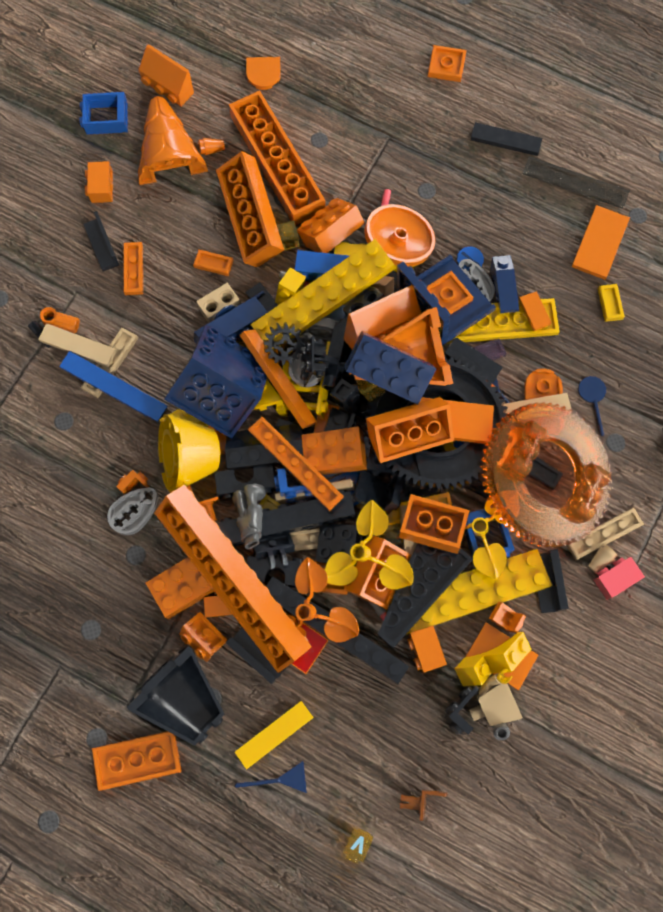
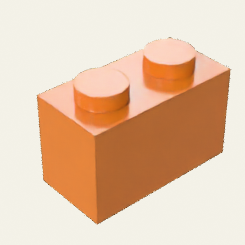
(99, 182)
(427, 649)

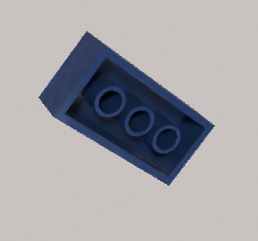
(389, 367)

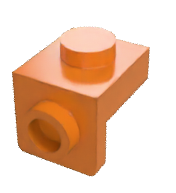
(129, 481)
(507, 618)

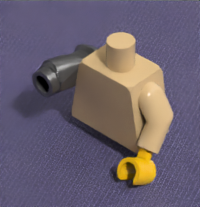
(497, 704)

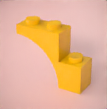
(478, 668)

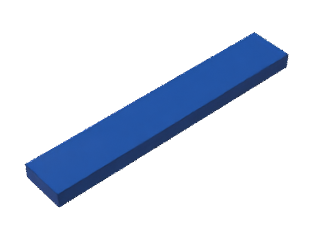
(113, 386)

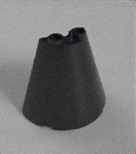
(179, 699)

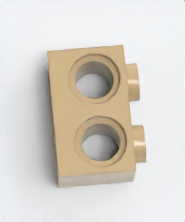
(216, 300)

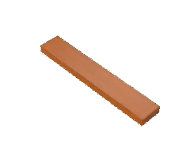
(278, 379)
(296, 463)

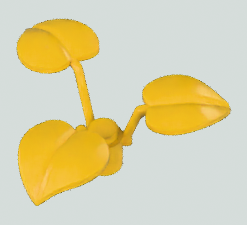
(492, 558)
(341, 569)

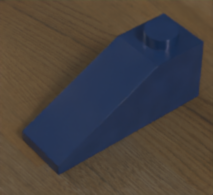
(505, 284)

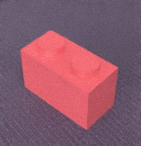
(618, 578)

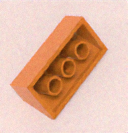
(382, 316)
(410, 429)

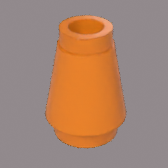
(209, 146)

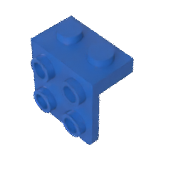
(289, 492)

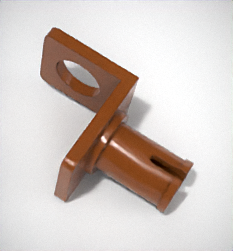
(419, 803)

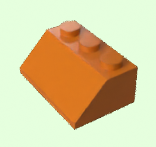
(165, 76)
(368, 583)

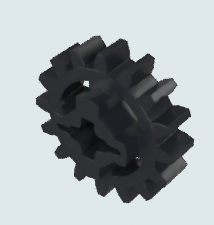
(291, 344)

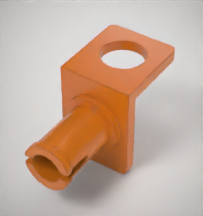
(207, 504)

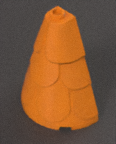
(166, 143)
(422, 339)

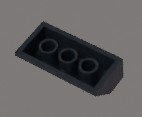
(246, 451)

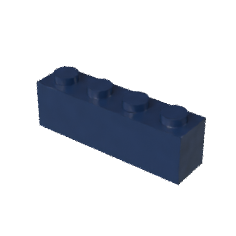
(236, 320)

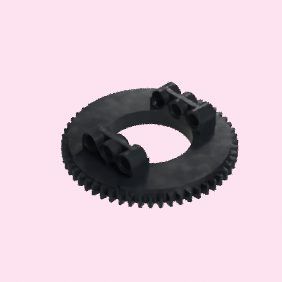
(452, 466)

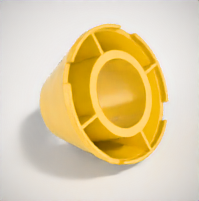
(186, 451)

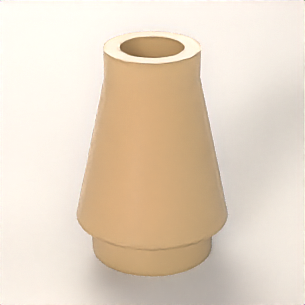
(603, 558)

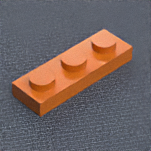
(133, 268)

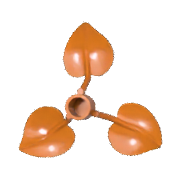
(340, 624)

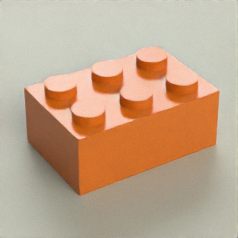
(330, 226)
(335, 450)
(434, 524)
(179, 588)

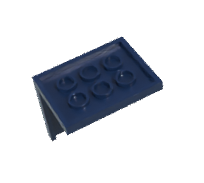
(462, 319)
(219, 383)

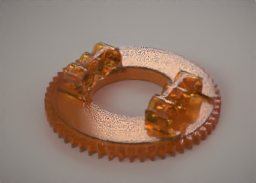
(510, 461)

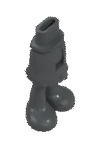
(250, 513)

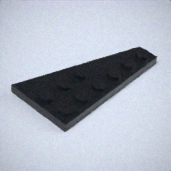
(432, 574)

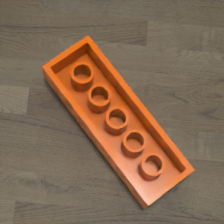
(249, 209)

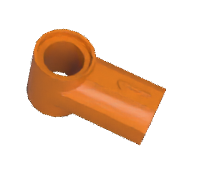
(60, 320)

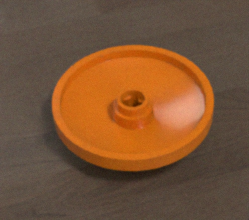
(401, 234)

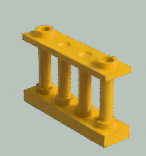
(320, 407)

